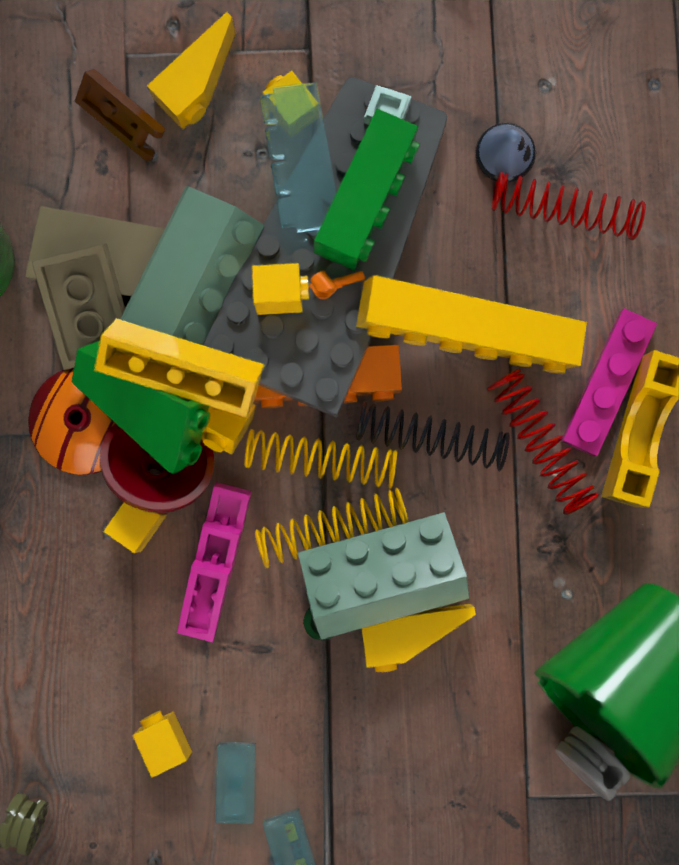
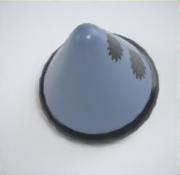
(505, 150)

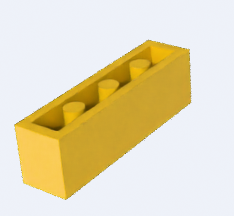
(179, 367)

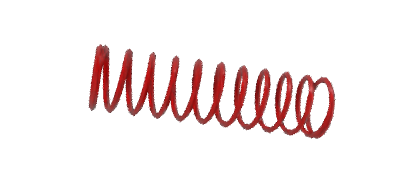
(501, 186)
(572, 506)

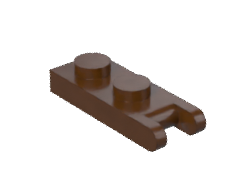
(118, 113)

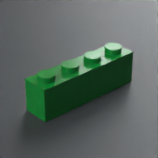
(366, 189)

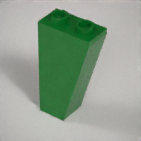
(158, 421)

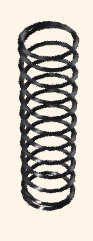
(455, 438)

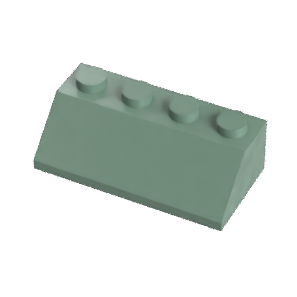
(193, 267)

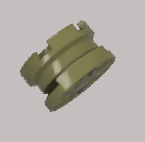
(23, 824)

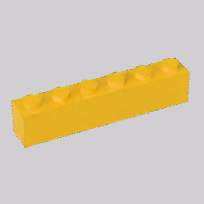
(470, 324)

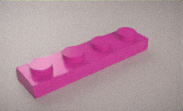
(609, 382)

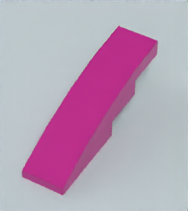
(214, 562)

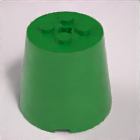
(625, 682)

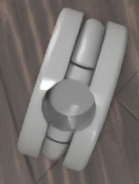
(592, 763)

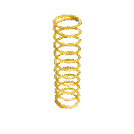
(251, 445)
(260, 537)

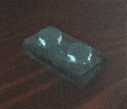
(235, 782)

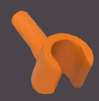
(324, 286)

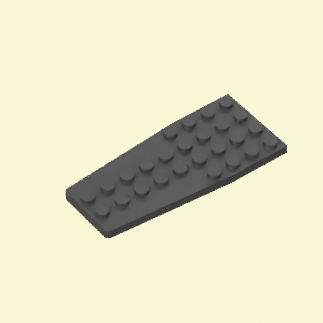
(320, 350)

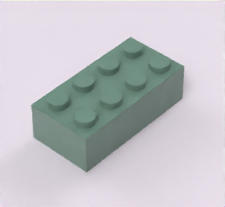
(383, 575)

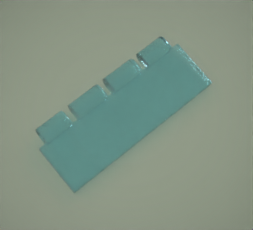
(304, 147)

